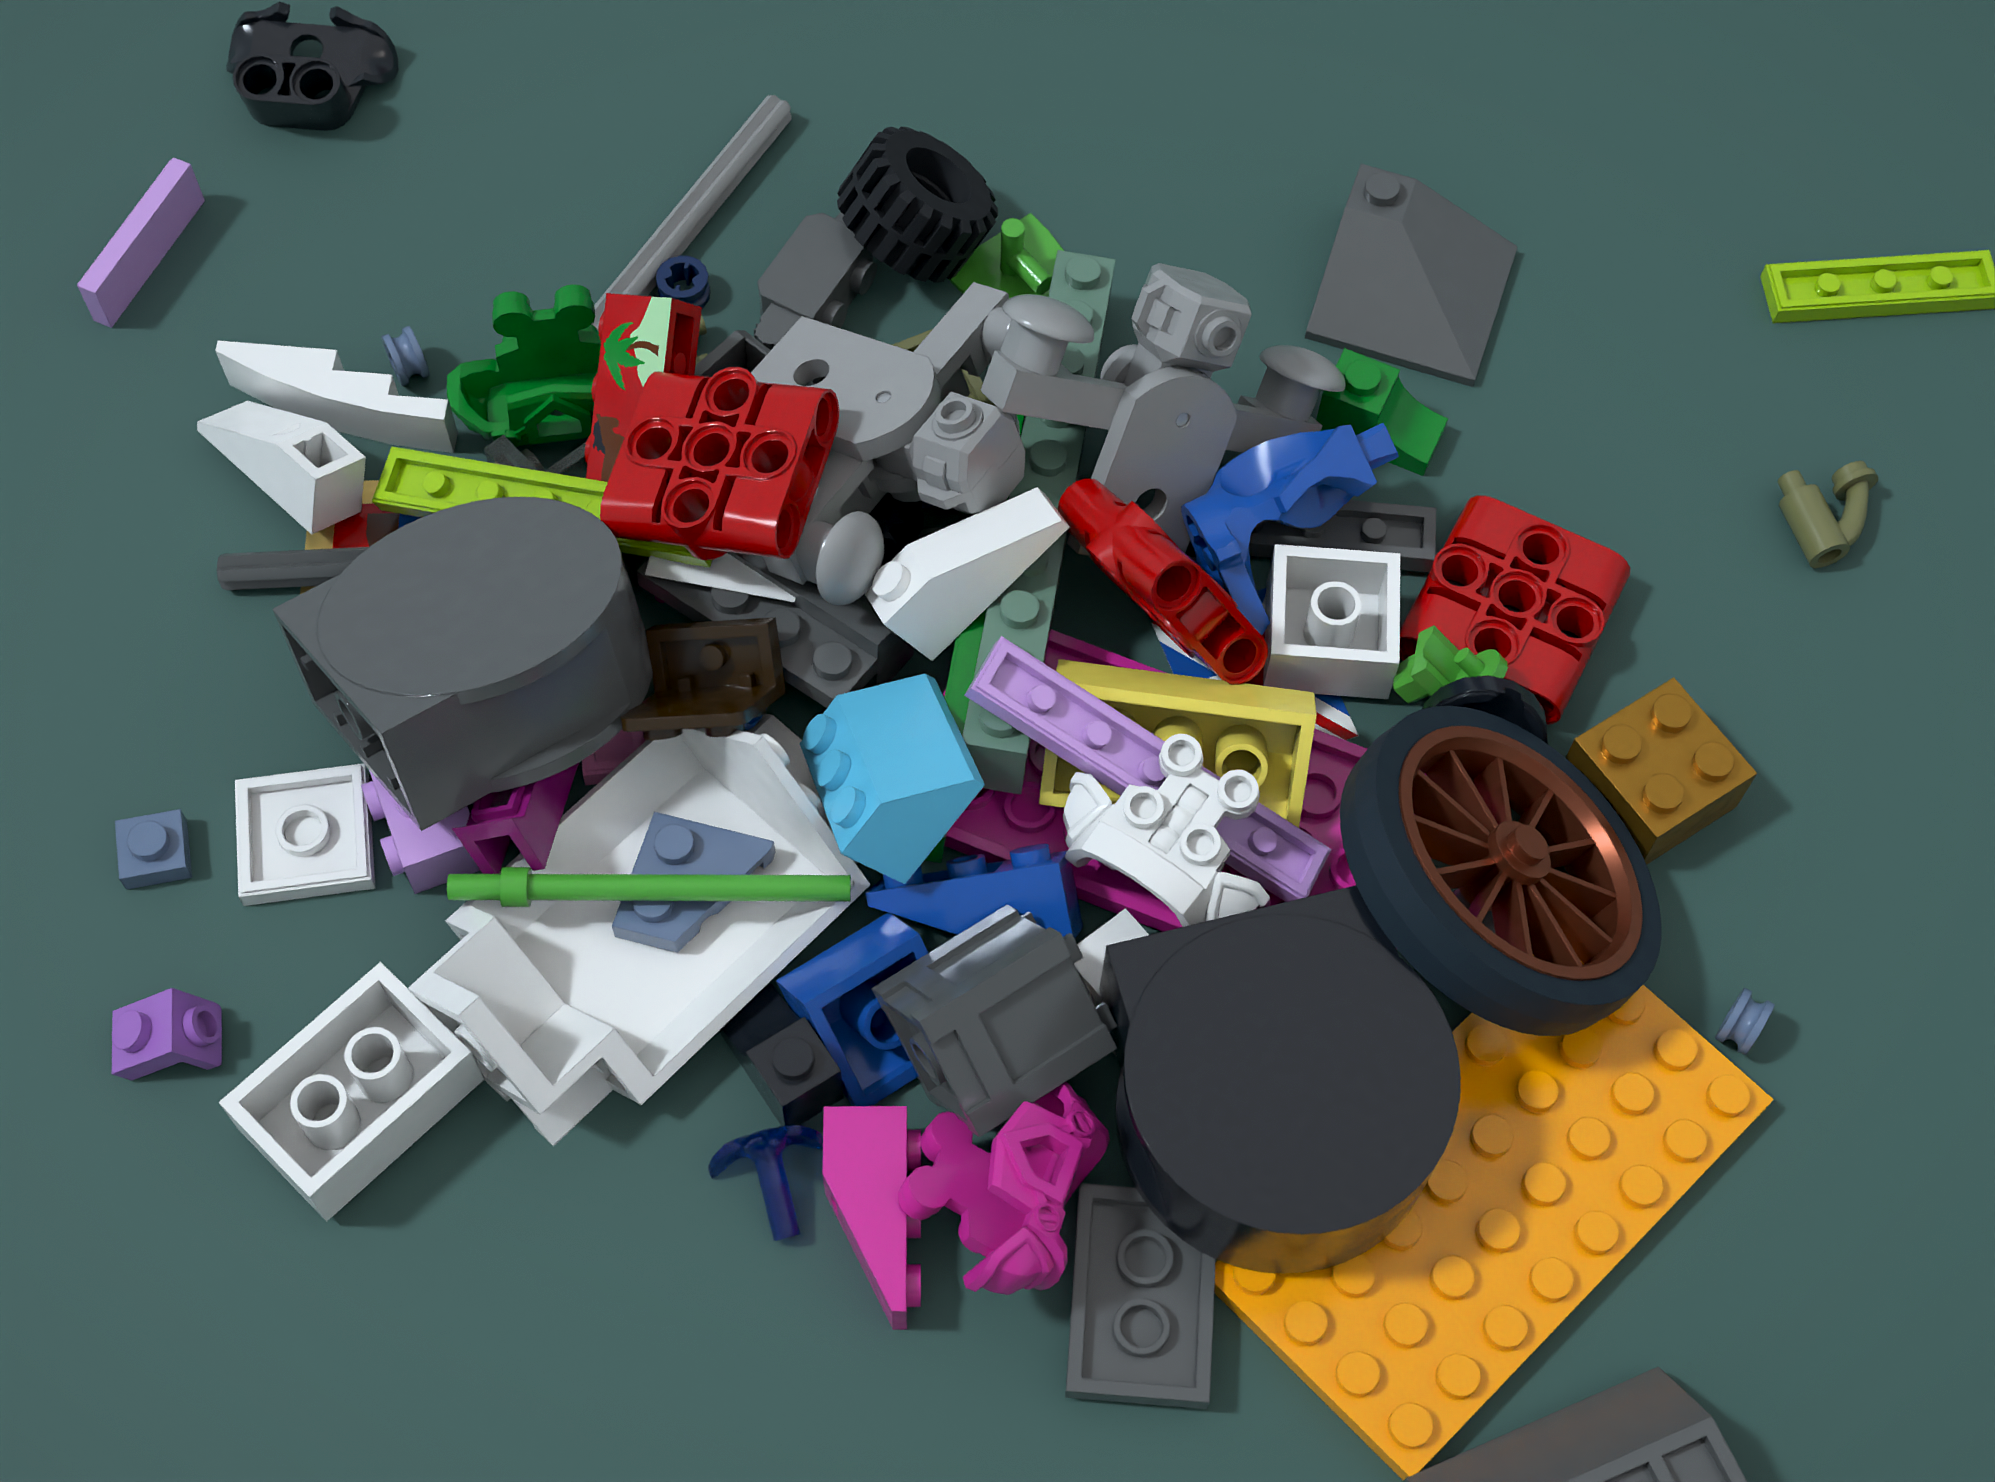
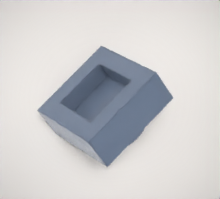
(153, 849)

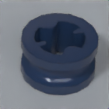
(687, 269)

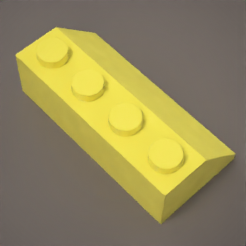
(1236, 726)

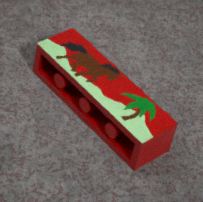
(636, 339)

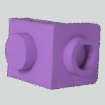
(165, 1032)

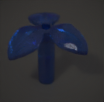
(766, 1151)

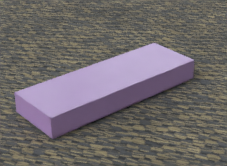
(141, 242)

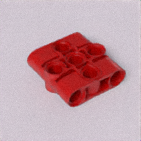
(721, 464)
(1491, 559)
(1163, 581)

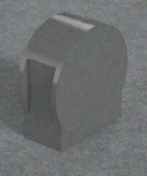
(474, 650)

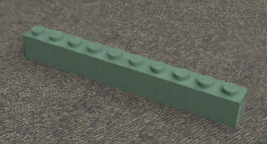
(1052, 464)

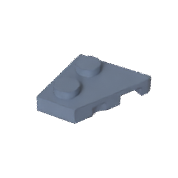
(685, 847)

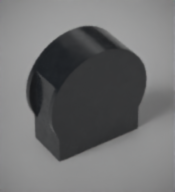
(1279, 1081)

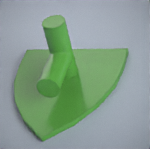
(1014, 260)

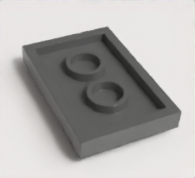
(1137, 1306)

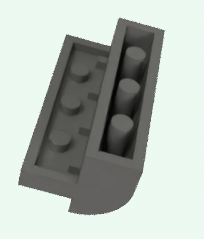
(821, 644)

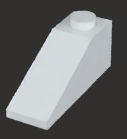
(958, 572)

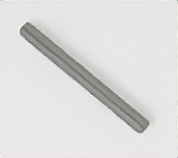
(701, 200)

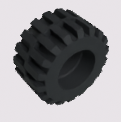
(917, 204)

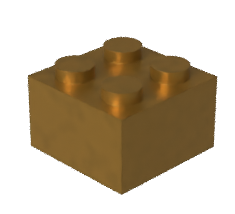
(1663, 768)

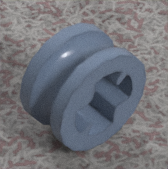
(405, 355)
(1744, 1021)

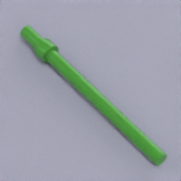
(520, 887)

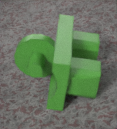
(1441, 663)

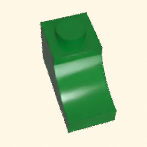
(1376, 397)

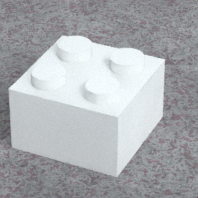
(1333, 621)

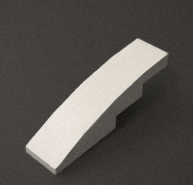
(351, 402)

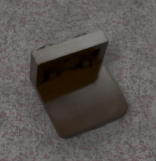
(709, 677)

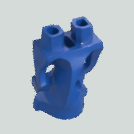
(1283, 480)

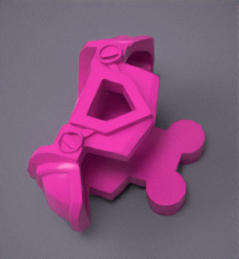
(1016, 1193)

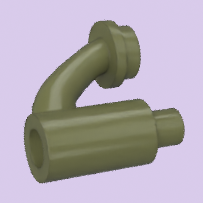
(1811, 519)

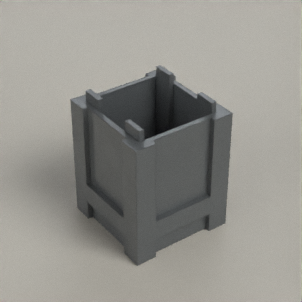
(996, 1017)

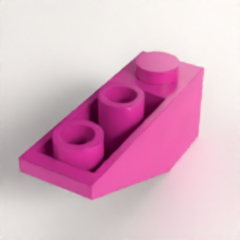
(862, 1172)

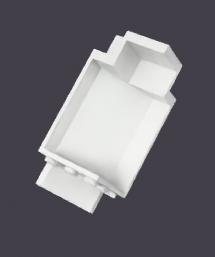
(572, 1010)

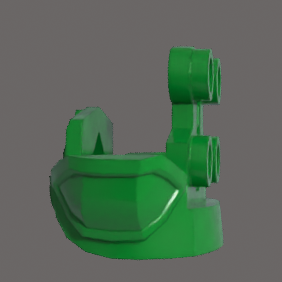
(540, 368)

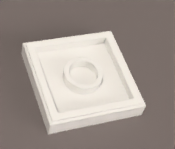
(303, 835)

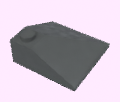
(1411, 279)

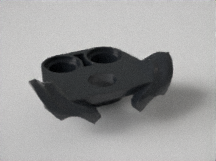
(352, 57)

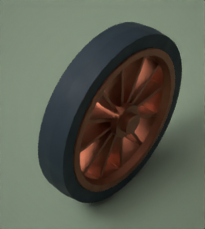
(1463, 817)

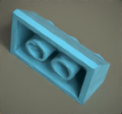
(890, 772)

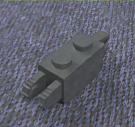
(813, 278)

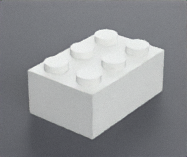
(353, 1090)

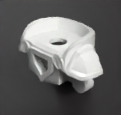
(1169, 834)

